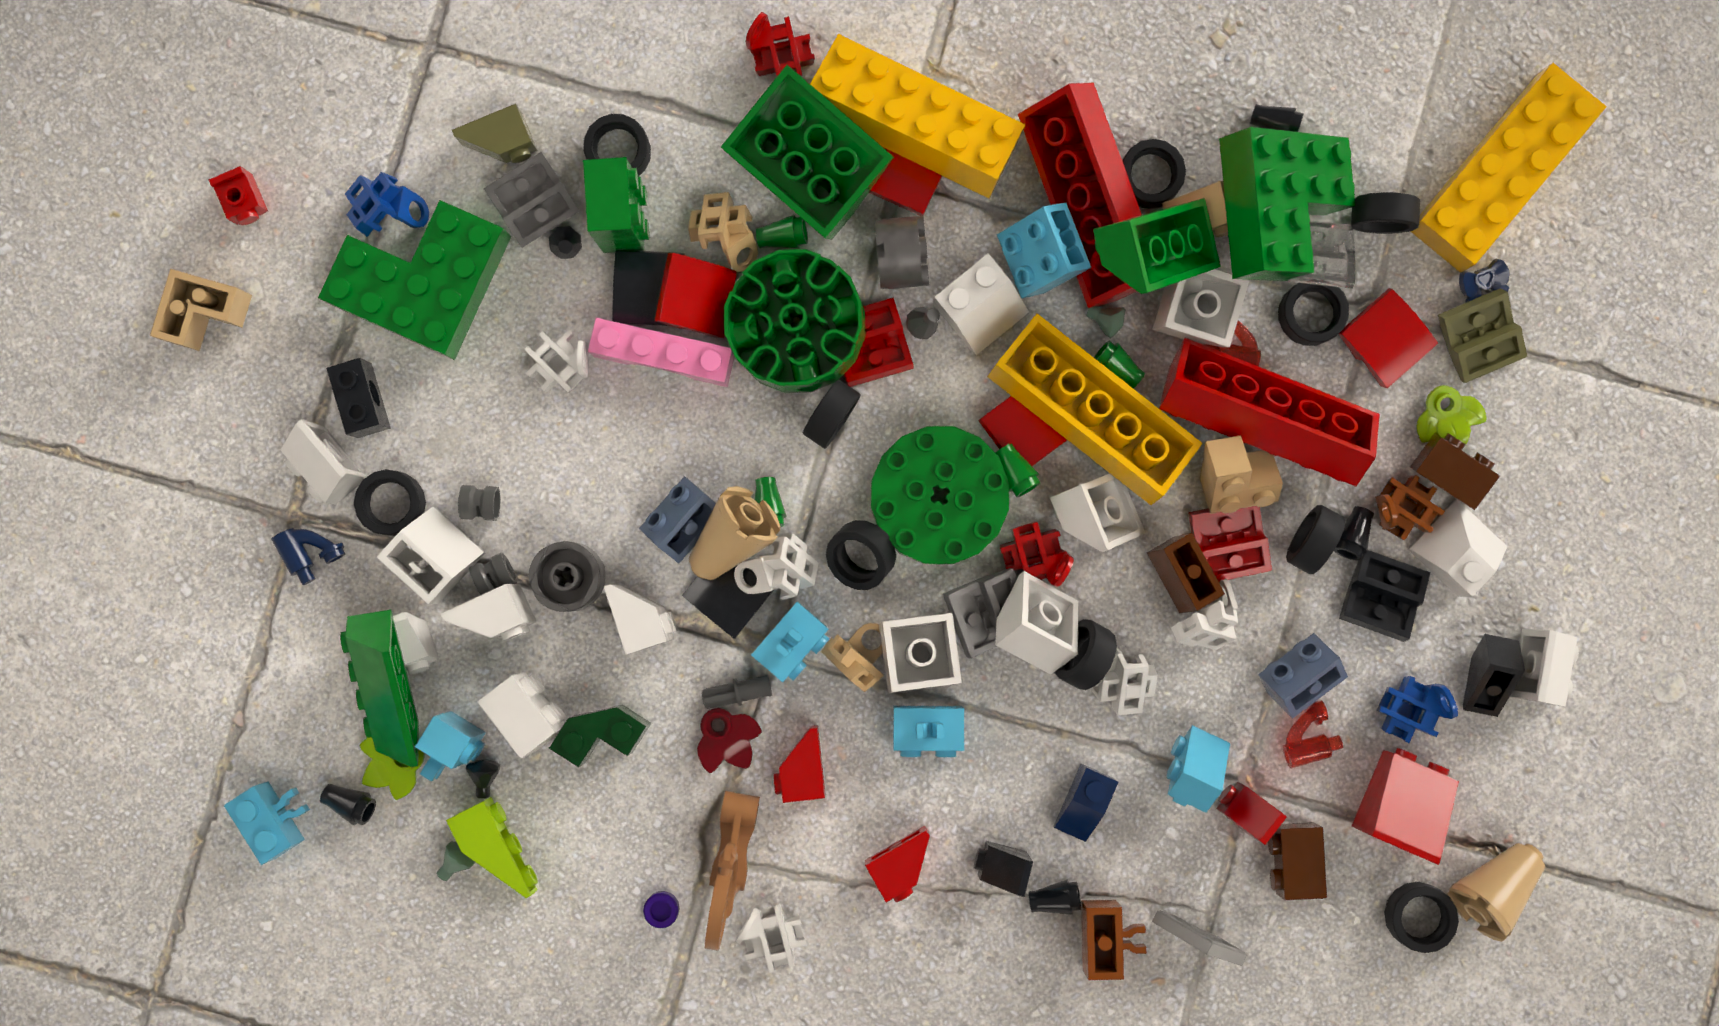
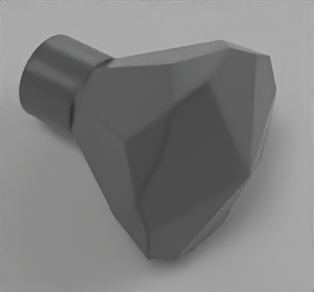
(922, 322)

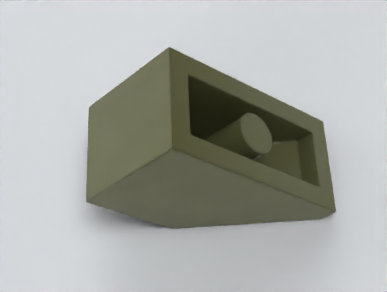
(499, 135)

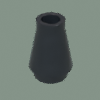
(1276, 118)
(1355, 534)
(348, 803)
(1056, 898)

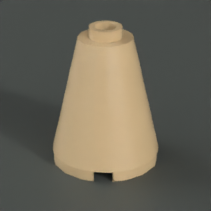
(733, 533)
(1499, 890)

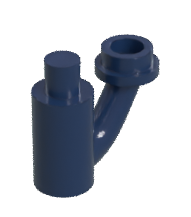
(294, 555)

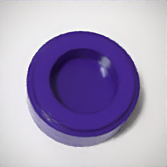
(661, 909)

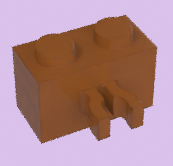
(1104, 939)

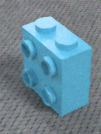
(1043, 250)

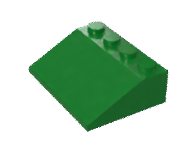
(807, 153)

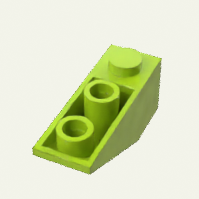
(487, 841)

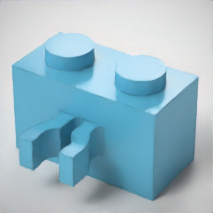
(790, 642)
(928, 730)
(450, 743)
(1198, 769)
(265, 821)

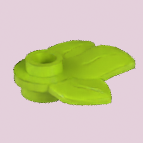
(1454, 419)
(389, 772)

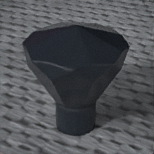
(565, 242)
(483, 774)

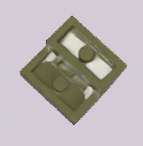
(1482, 335)

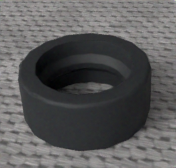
(623, 122)
(1174, 160)
(1385, 213)
(1295, 332)
(831, 414)
(368, 486)
(1315, 539)
(845, 569)
(1094, 658)
(1448, 922)

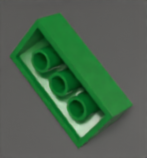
(1159, 246)
(382, 685)

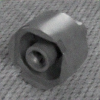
(902, 252)
(549, 584)

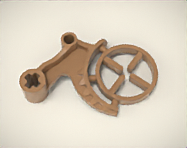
(730, 865)

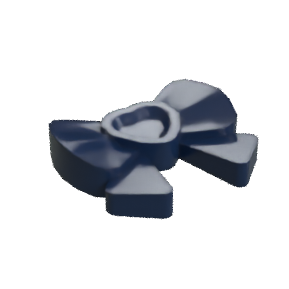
(1493, 276)

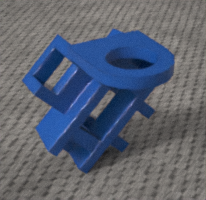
(382, 198)
(1423, 697)

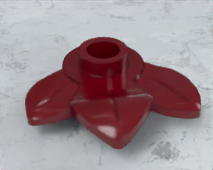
(729, 744)

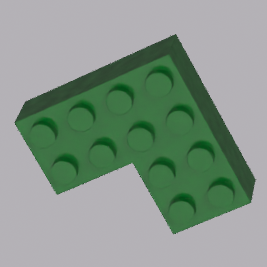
(1271, 190)
(434, 294)

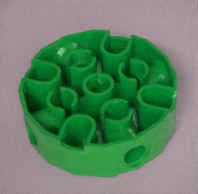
(761, 316)
(945, 460)

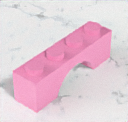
(661, 351)

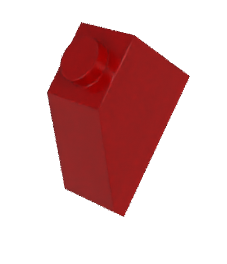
(802, 770)
(1250, 812)
(899, 865)

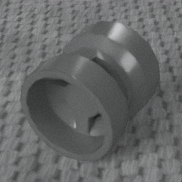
(479, 502)
(492, 574)

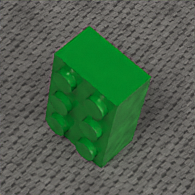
(615, 204)

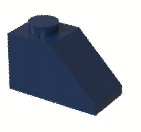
(1085, 802)

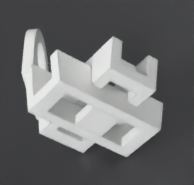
(560, 362)
(778, 571)
(1211, 623)
(1134, 692)
(779, 933)

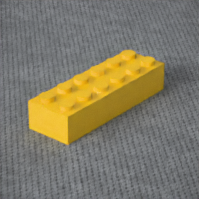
(918, 116)
(1507, 167)
(1095, 410)

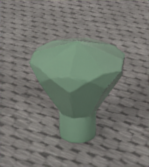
(1108, 319)
(453, 862)

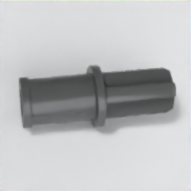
(736, 692)

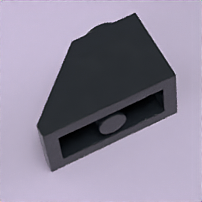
(1493, 674)
(1004, 867)

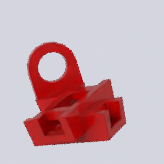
(777, 55)
(1054, 561)

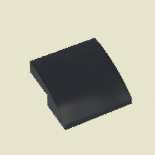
(637, 286)
(1384, 595)
(725, 602)

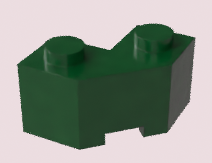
(613, 725)

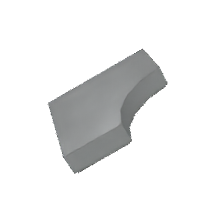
(1200, 939)

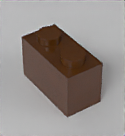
(1456, 471)
(1185, 573)
(1298, 861)

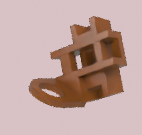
(1402, 512)

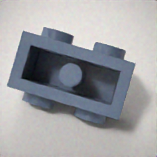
(679, 519)
(1303, 675)

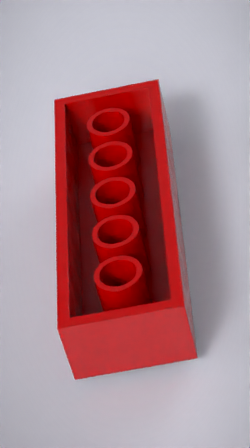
(1085, 171)
(1271, 412)

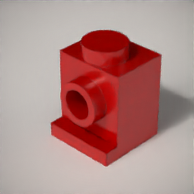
(250, 203)

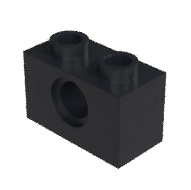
(358, 398)

